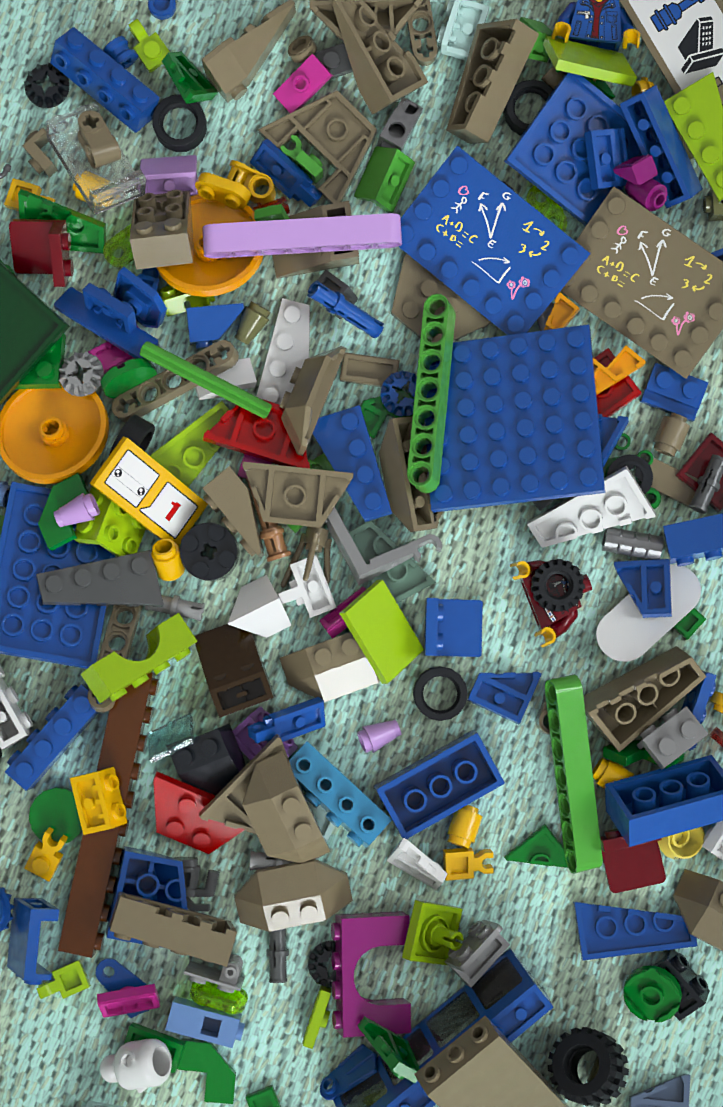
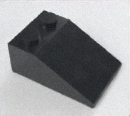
(210, 760)

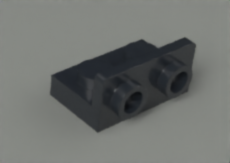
(693, 986)

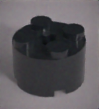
(195, 544)

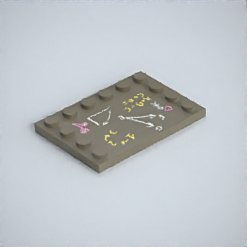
(649, 283)

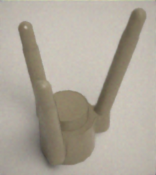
(315, 541)

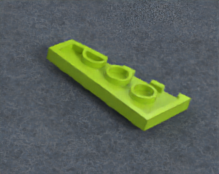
(699, 120)
(187, 452)

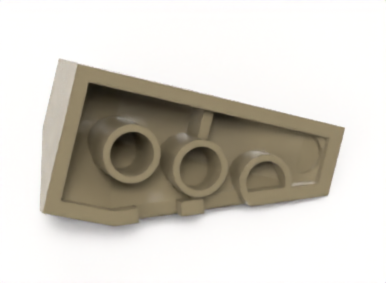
(237, 62)
(378, 63)

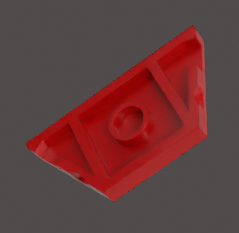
(256, 436)
(178, 815)

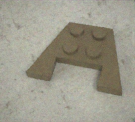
(334, 132)

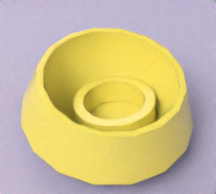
(683, 844)

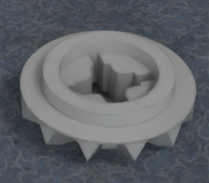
(91, 378)

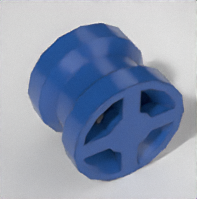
(120, 52)

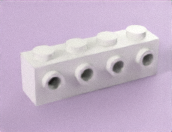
(13, 723)

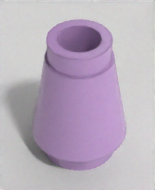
(78, 510)
(378, 735)

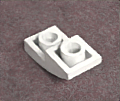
(240, 375)

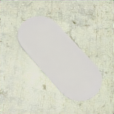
(627, 635)

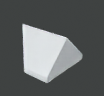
(259, 609)

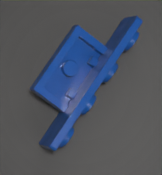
(105, 317)

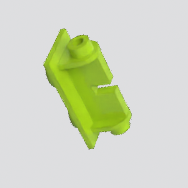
(175, 300)

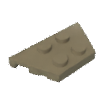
(413, 290)
(295, 493)
(227, 804)

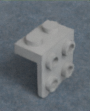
(478, 951)

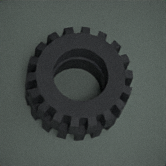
(566, 1061)

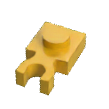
(45, 856)
(462, 863)

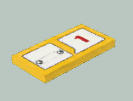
(148, 492)

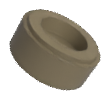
(301, 49)

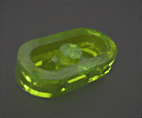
(547, 208)
(119, 241)
(212, 997)

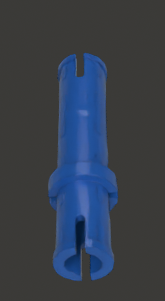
(337, 304)

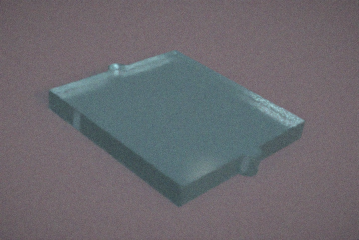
(170, 737)

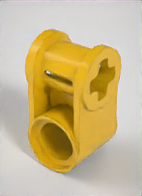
(252, 180)

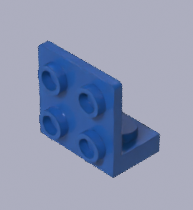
(453, 627)

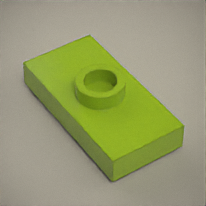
(318, 1017)

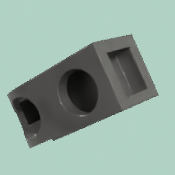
(400, 125)

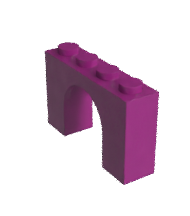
(354, 937)

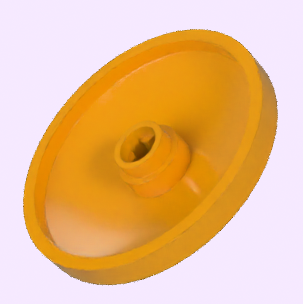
(211, 275)
(52, 433)

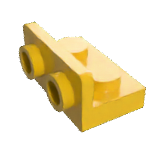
(98, 800)

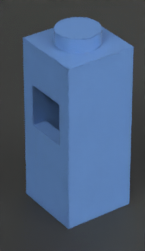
(204, 1023)

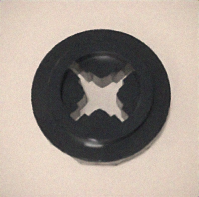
(54, 95)
(642, 471)
(319, 955)

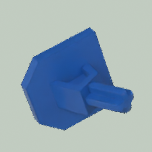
(142, 295)

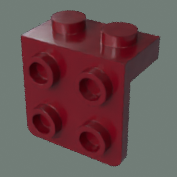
(41, 248)
(631, 866)

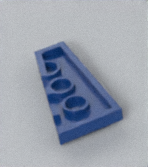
(349, 449)
(622, 931)

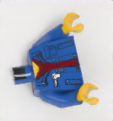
(596, 24)

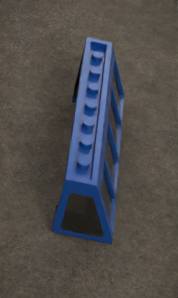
(502, 994)

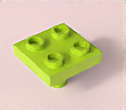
(432, 932)

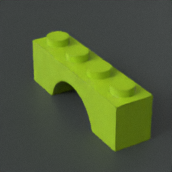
(114, 673)

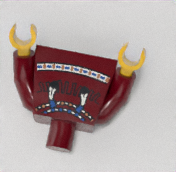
(551, 623)

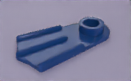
(121, 978)
(349, 1073)

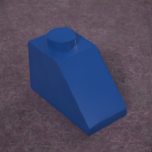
(210, 323)

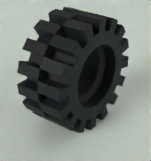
(574, 580)

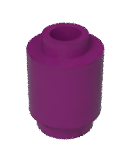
(649, 194)

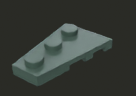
(402, 579)

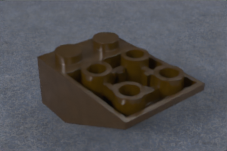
(233, 669)

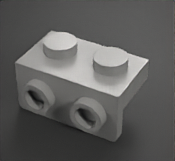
(673, 737)

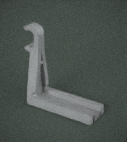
(364, 572)

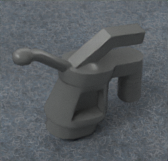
(191, 877)

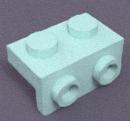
(461, 27)

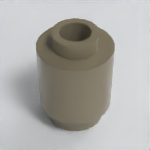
(671, 434)

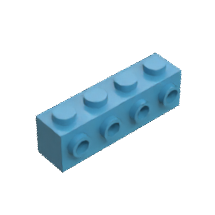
(337, 796)

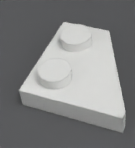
(417, 864)

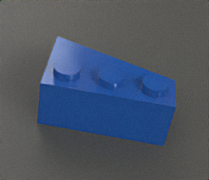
(149, 877)

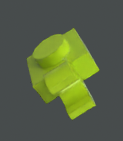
(150, 48)
(67, 979)

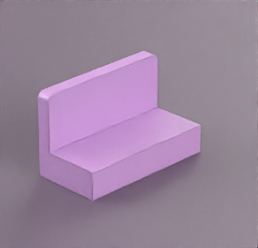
(170, 174)

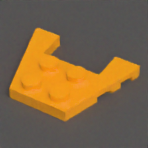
(623, 364)

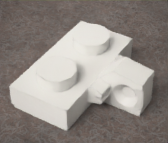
(313, 592)

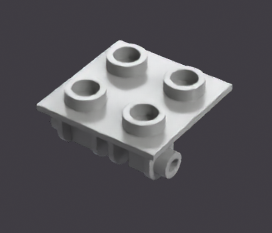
(227, 978)

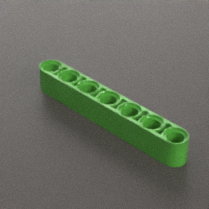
(436, 405)
(573, 773)

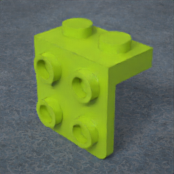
(111, 528)

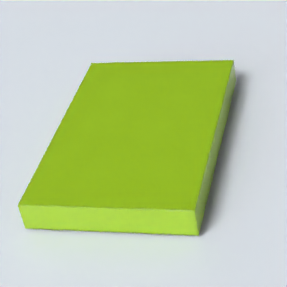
(589, 61)
(382, 631)

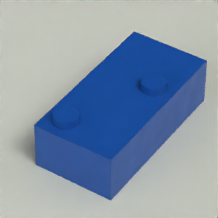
(439, 784)
(666, 800)

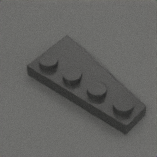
(113, 581)

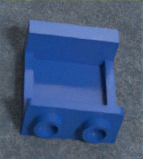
(25, 938)

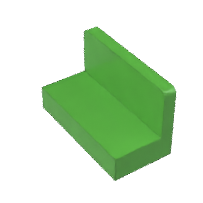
(384, 177)

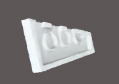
(286, 351)
(593, 513)

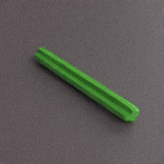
(205, 379)

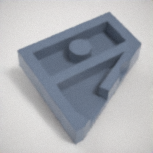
(667, 1094)

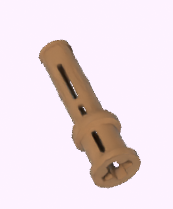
(272, 536)

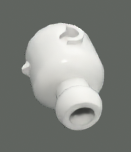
(138, 1065)

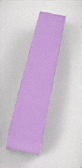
(302, 235)

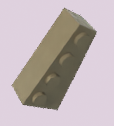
(489, 78)
(641, 696)
(173, 928)

